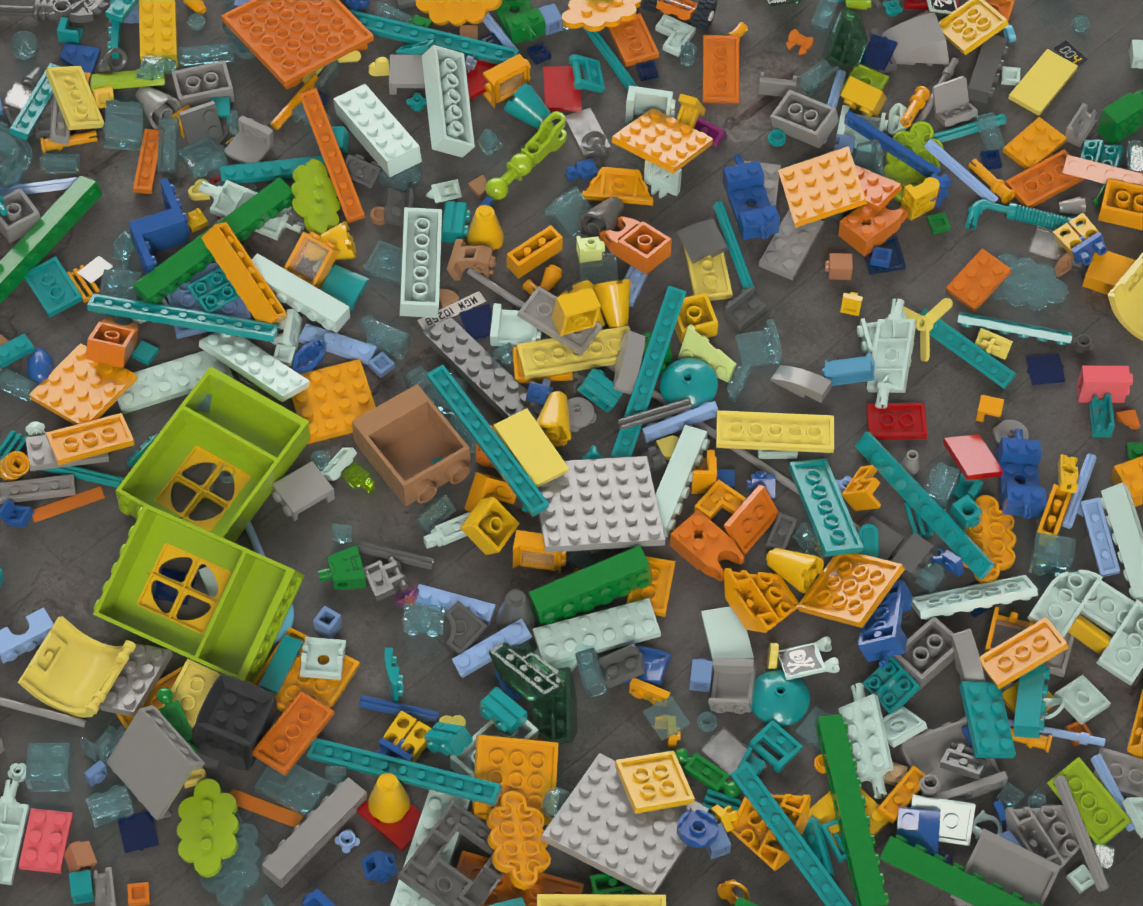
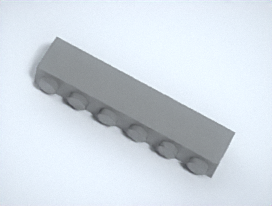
(314, 832)

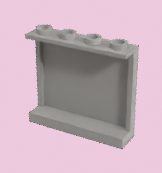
(927, 751)
(153, 761)
(1012, 868)

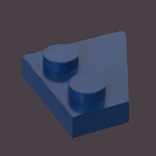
(80, 55)

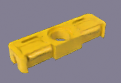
(1067, 474)

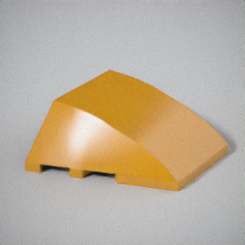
(758, 599)
(758, 837)

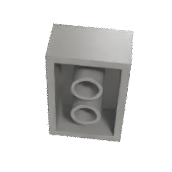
(201, 83)
(804, 118)
(927, 651)

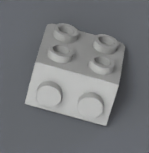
(952, 102)
(251, 141)

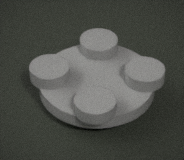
(580, 413)
(1007, 428)

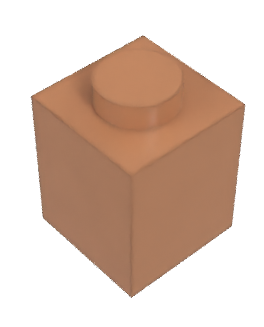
(839, 266)
(80, 857)

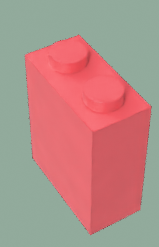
(1104, 380)

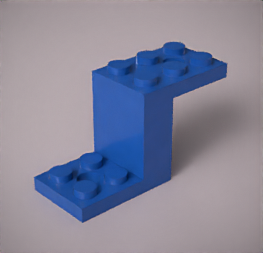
(160, 229)

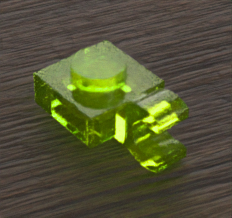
(357, 476)

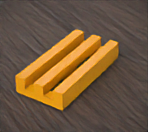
(89, 292)

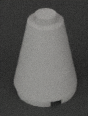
(157, 104)

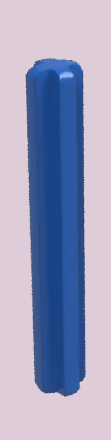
(395, 708)

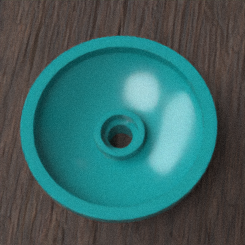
(699, 389)
(782, 708)

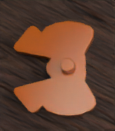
(796, 38)

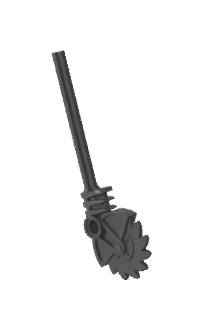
(75, 10)

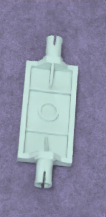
(232, 195)
(892, 354)
(868, 739)
(12, 828)

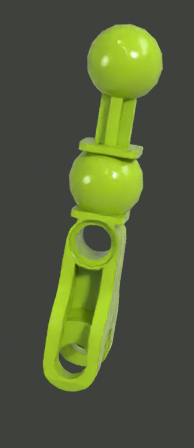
(521, 164)

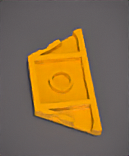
(619, 183)

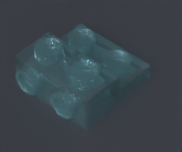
(202, 157)

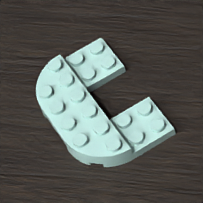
(1105, 606)

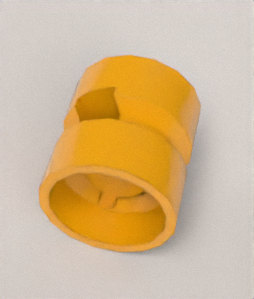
(14, 466)

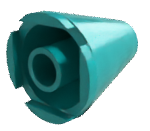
(528, 107)

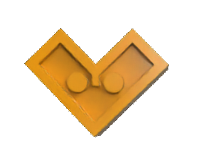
(705, 475)
(488, 486)
(861, 489)
(719, 497)

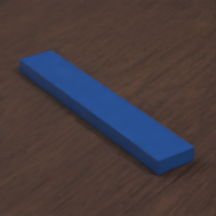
(890, 145)

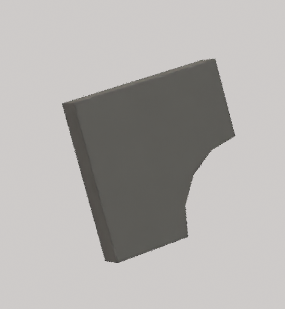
(465, 628)

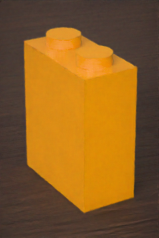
(1106, 271)

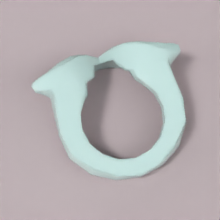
(1052, 702)
(984, 817)

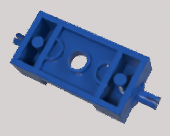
(746, 184)
(1020, 461)
(882, 632)

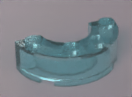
(16, 155)

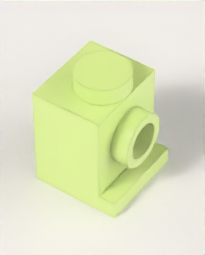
(589, 249)

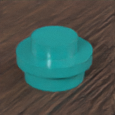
(777, 138)

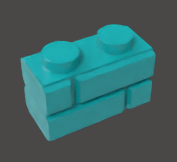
(454, 221)
(599, 389)
(503, 711)
(448, 739)

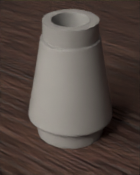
(1073, 206)
(911, 462)
(929, 785)

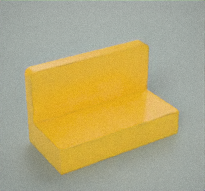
(1089, 634)

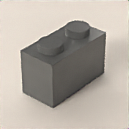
(913, 556)

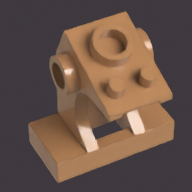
(481, 263)

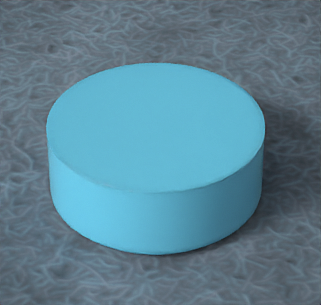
(1009, 33)

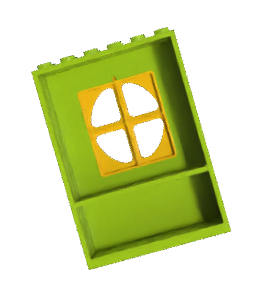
(238, 431)
(242, 616)

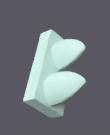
(445, 191)
(291, 327)

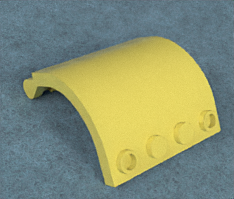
(1127, 299)
(74, 670)

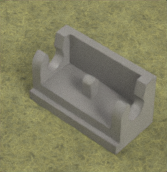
(775, 86)
(1080, 126)
(104, 888)

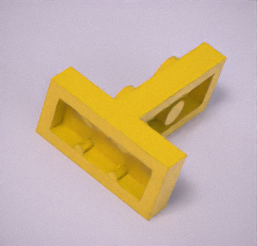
(689, 110)

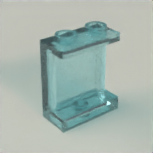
(123, 125)

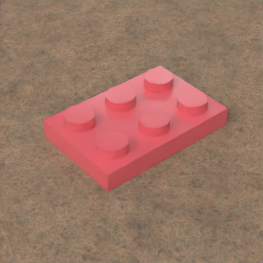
(46, 840)

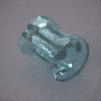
(687, 57)

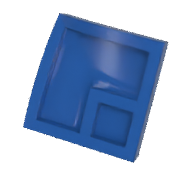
(655, 664)
(920, 827)

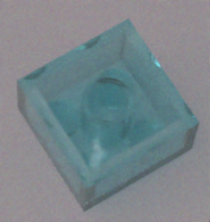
(1051, 555)
(49, 767)

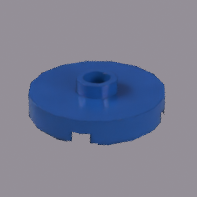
(701, 821)

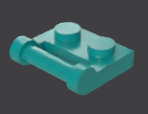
(592, 73)
(779, 741)

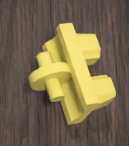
(993, 343)

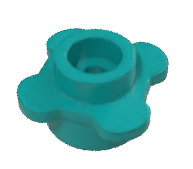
(892, 7)
(417, 106)

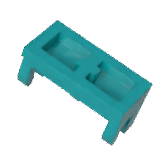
(1101, 416)

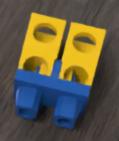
(925, 195)
(1081, 240)
(404, 738)

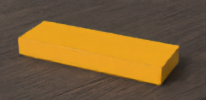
(901, 795)

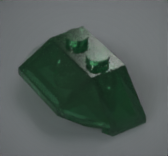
(846, 40)
(524, 671)
(557, 713)

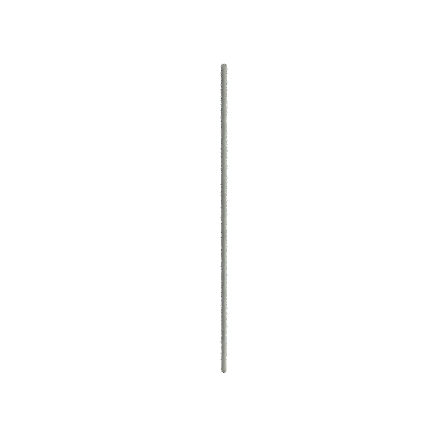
(656, 395)

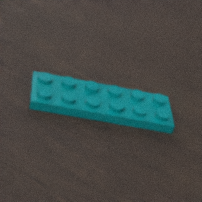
(825, 507)

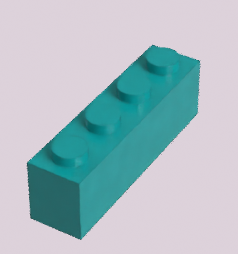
(1030, 702)

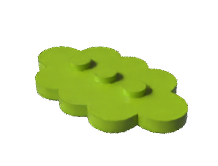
(915, 141)
(315, 197)
(208, 828)

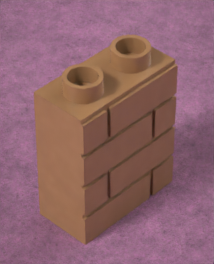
(404, 439)

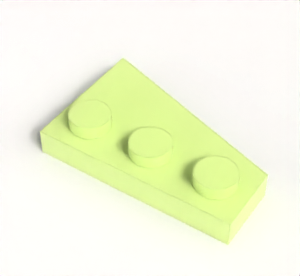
(699, 348)

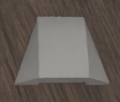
(919, 41)
(1044, 832)

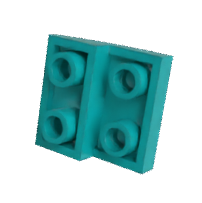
(1098, 152)
(344, 286)
(213, 291)
(393, 676)
(892, 685)

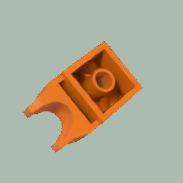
(870, 227)
(638, 244)
(112, 342)
(705, 545)

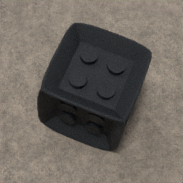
(233, 721)

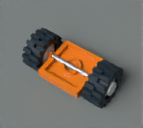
(685, 10)

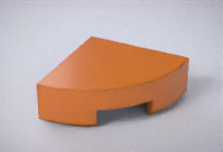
(1128, 418)

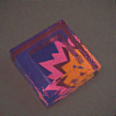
(406, 596)

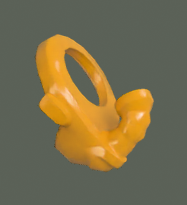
(725, 891)

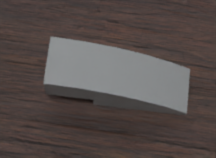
(628, 362)
(802, 382)
(967, 657)

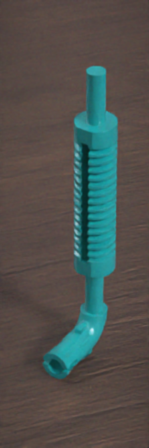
(1017, 212)

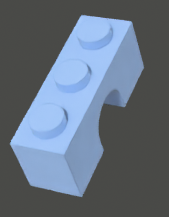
(14, 645)

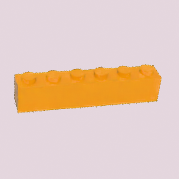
(243, 274)

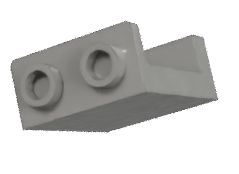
(405, 72)
(302, 490)
(732, 685)

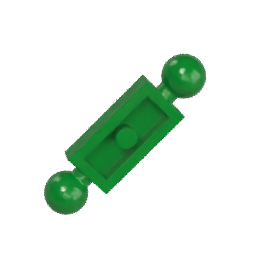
(175, 715)
(706, 773)

